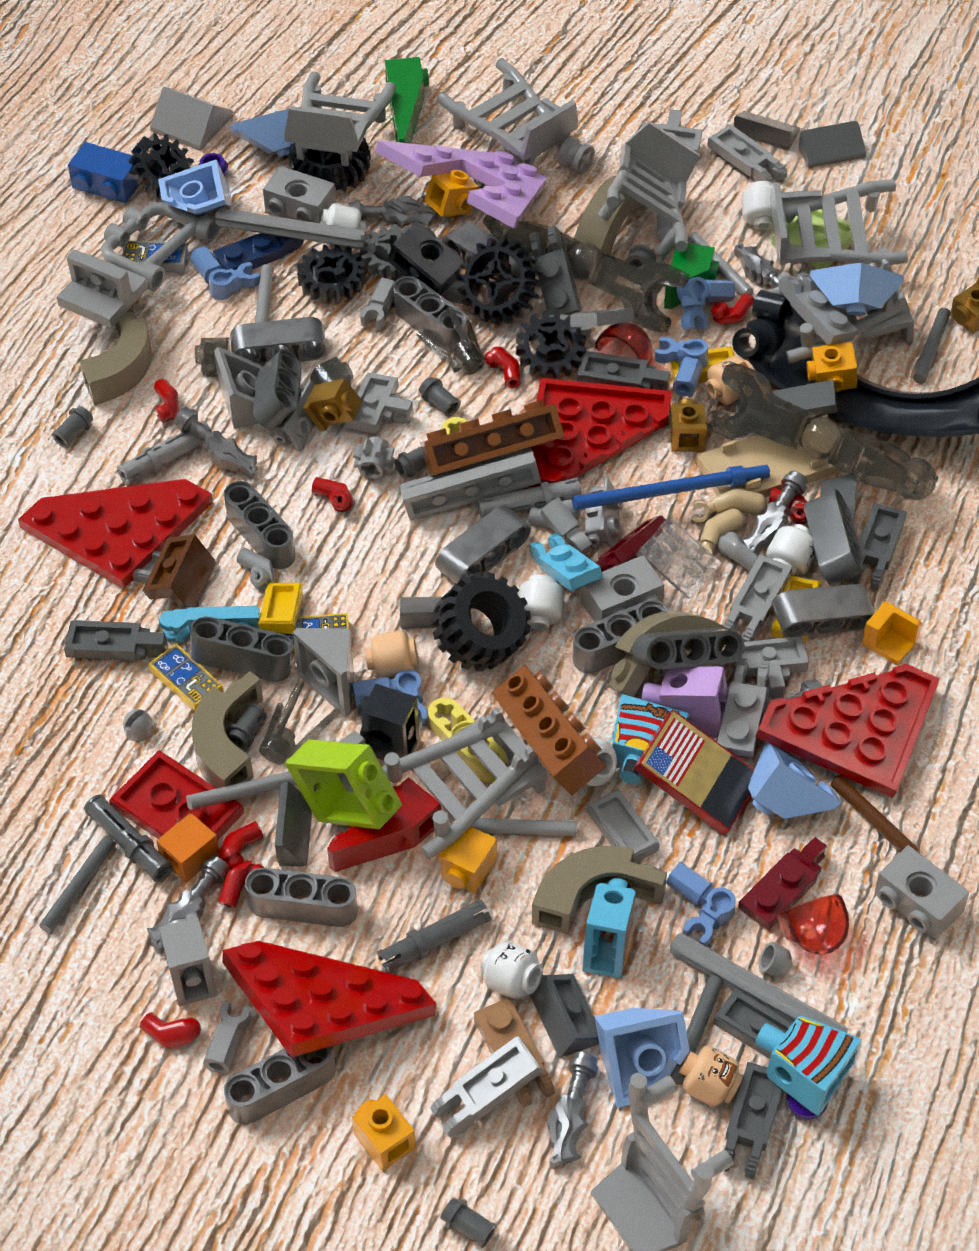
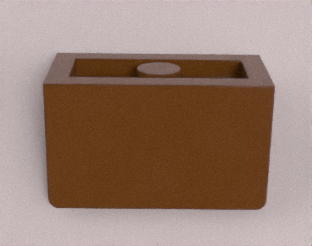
(180, 571)

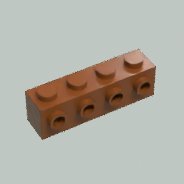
(491, 439)
(549, 730)

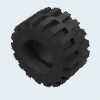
(502, 608)

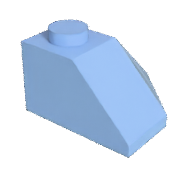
(265, 132)
(197, 189)
(857, 286)
(786, 787)
(640, 1043)

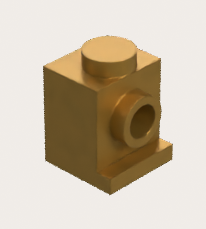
(966, 308)
(332, 403)
(688, 418)

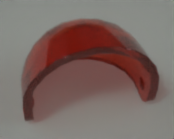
(630, 334)
(816, 925)

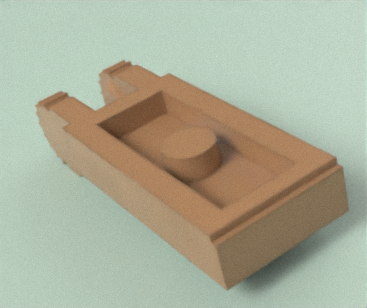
(501, 1024)

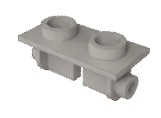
(297, 425)
(607, 523)

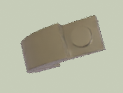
(599, 231)
(121, 366)
(629, 674)
(216, 755)
(576, 878)

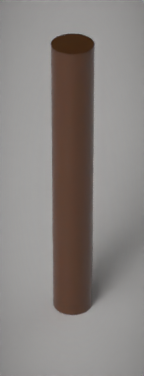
(871, 814)

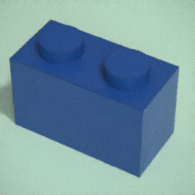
(103, 172)

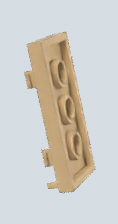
(762, 451)

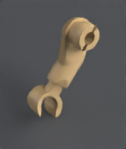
(738, 499)
(719, 525)

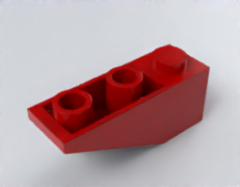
(401, 832)

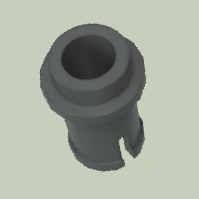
(433, 391)
(78, 420)
(410, 462)
(246, 726)
(468, 1222)

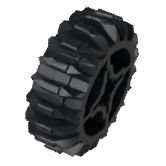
(328, 165)
(498, 254)

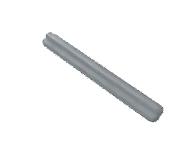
(290, 228)
(746, 982)

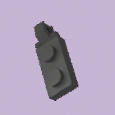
(621, 371)
(113, 641)

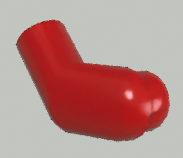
(725, 315)
(508, 363)
(170, 398)
(336, 492)
(796, 506)
(237, 841)
(235, 882)
(172, 1033)

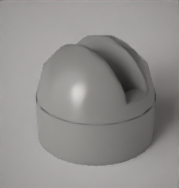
(142, 725)
(775, 960)

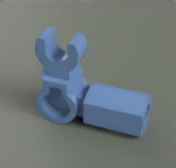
(221, 281)
(696, 294)
(691, 356)
(404, 681)
(717, 902)

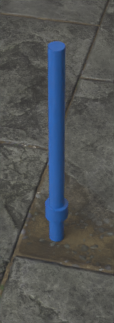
(733, 477)

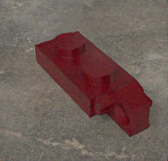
(628, 546)
(784, 884)

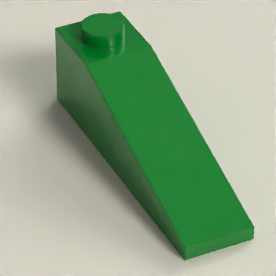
(409, 95)

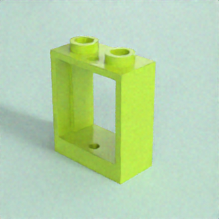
(320, 762)

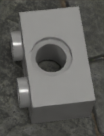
(298, 195)
(622, 588)
(915, 874)
(188, 960)

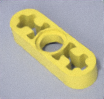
(460, 719)

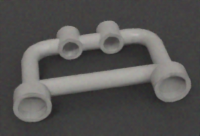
(134, 220)

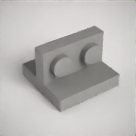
(100, 289)

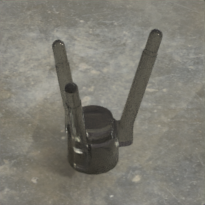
(466, 354)
(279, 740)

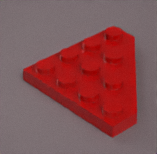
(596, 424)
(116, 527)
(856, 727)
(322, 1000)

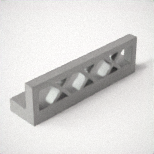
(469, 483)

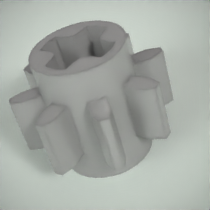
(373, 457)

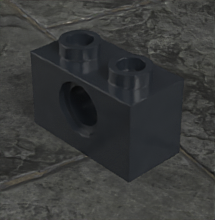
(419, 242)
(389, 721)

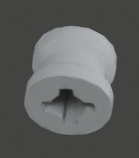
(576, 155)

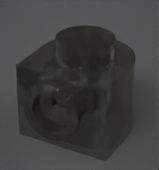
(205, 354)
(330, 371)

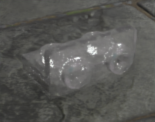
(679, 558)

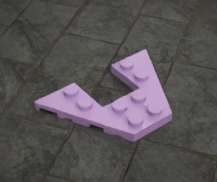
(509, 183)

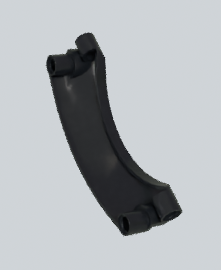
(870, 404)

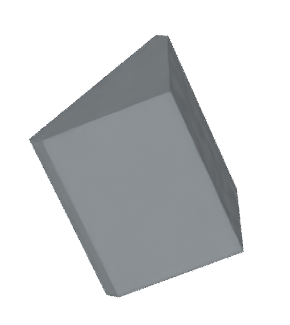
(188, 118)
(238, 385)
(326, 663)

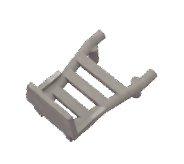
(333, 129)
(531, 139)
(655, 174)
(801, 204)
(892, 317)
(509, 783)
(650, 1192)

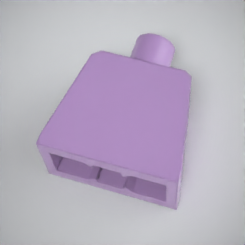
(693, 690)

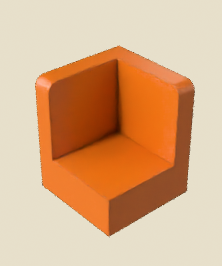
(188, 846)

